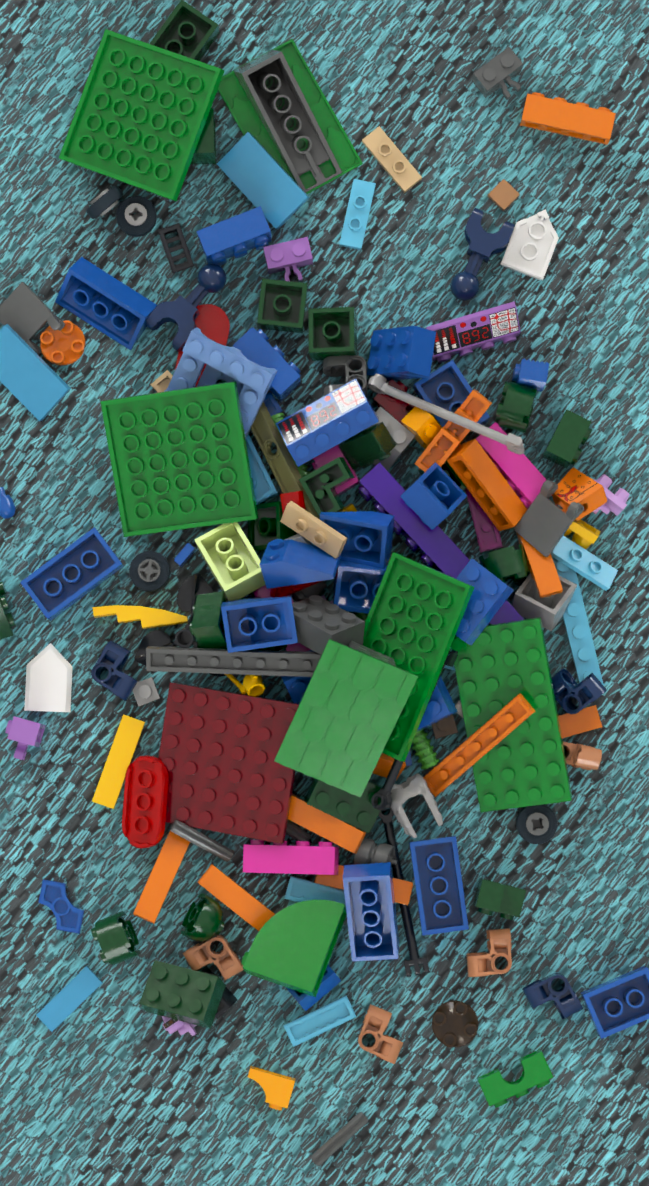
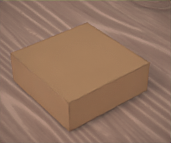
(503, 195)

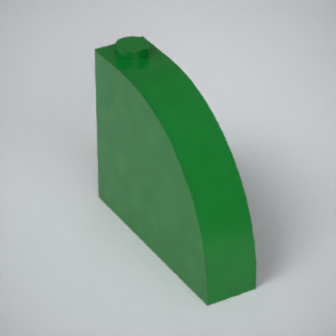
(297, 945)

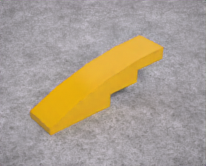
(148, 616)

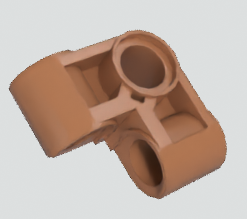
(582, 756)
(499, 945)
(225, 960)
(384, 1046)

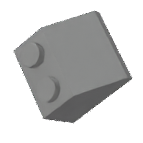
(400, 435)
(549, 608)

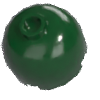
(203, 919)

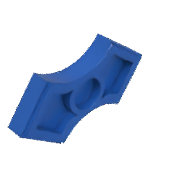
(68, 916)

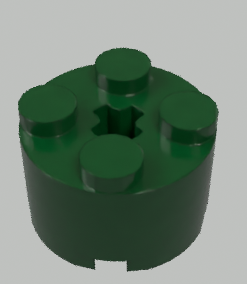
(515, 406)
(507, 563)
(115, 938)

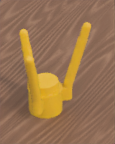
(252, 684)

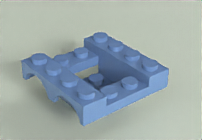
(225, 364)

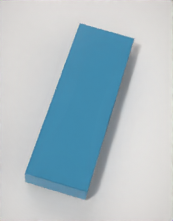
(69, 998)

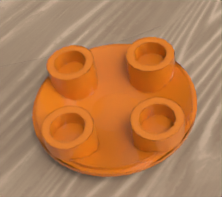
(63, 346)

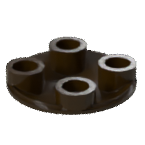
(455, 1024)

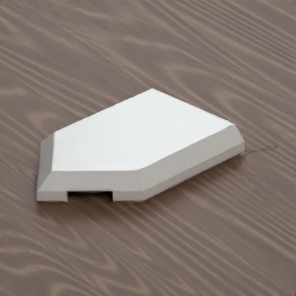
(531, 246)
(48, 682)

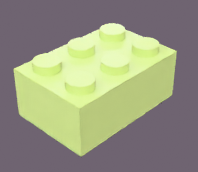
(231, 560)

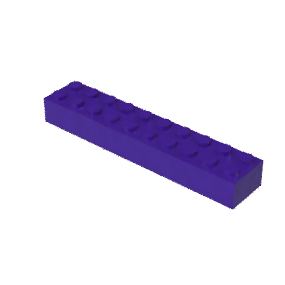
(433, 545)

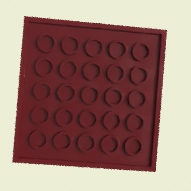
(223, 762)

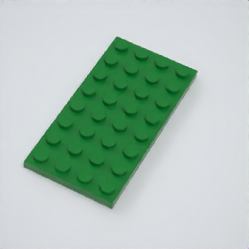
(415, 625)
(531, 760)

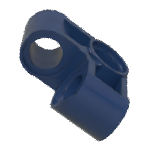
(113, 660)
(585, 692)
(564, 999)

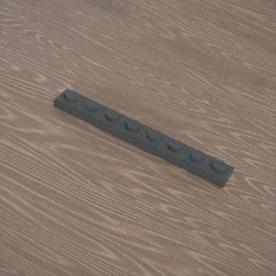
(241, 662)

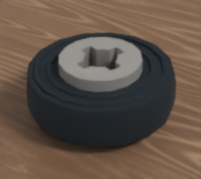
(104, 202)
(136, 224)

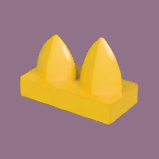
(584, 533)

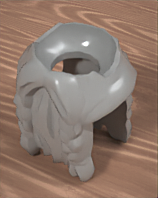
(401, 793)

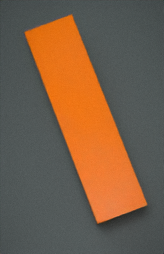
(325, 825)

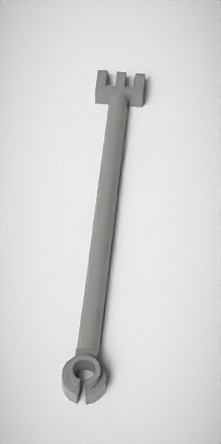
(378, 384)

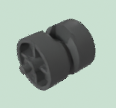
(371, 853)

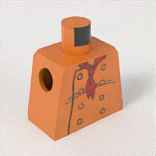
(579, 489)

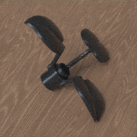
(186, 599)

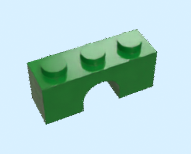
(535, 1073)

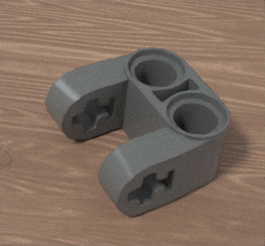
(344, 366)

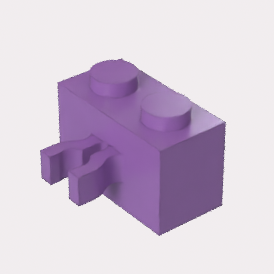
(288, 256)
(25, 733)

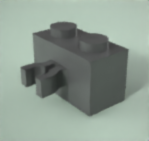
(497, 73)

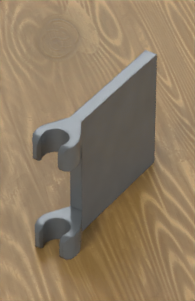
(27, 315)
(545, 522)

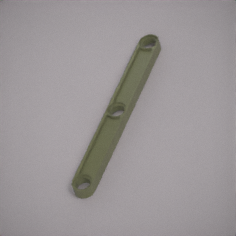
(282, 462)

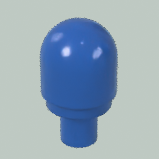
(7, 506)

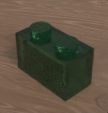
(368, 446)

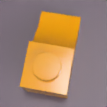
(422, 426)
(276, 1087)

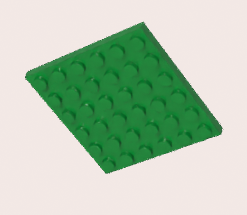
(141, 114)
(179, 459)

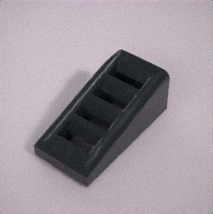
(162, 232)

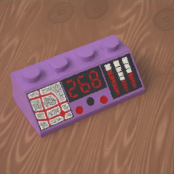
(475, 331)

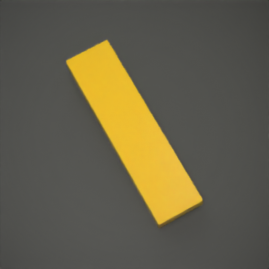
(118, 761)

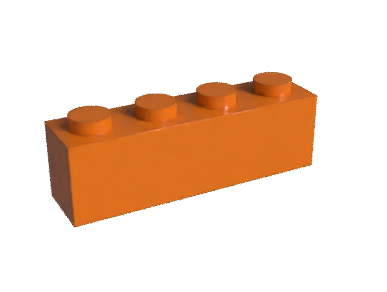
(568, 118)
(487, 485)

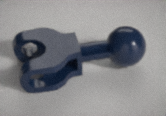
(481, 247)
(184, 311)

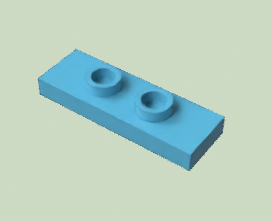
(357, 214)
(584, 563)
(303, 890)
(319, 1021)

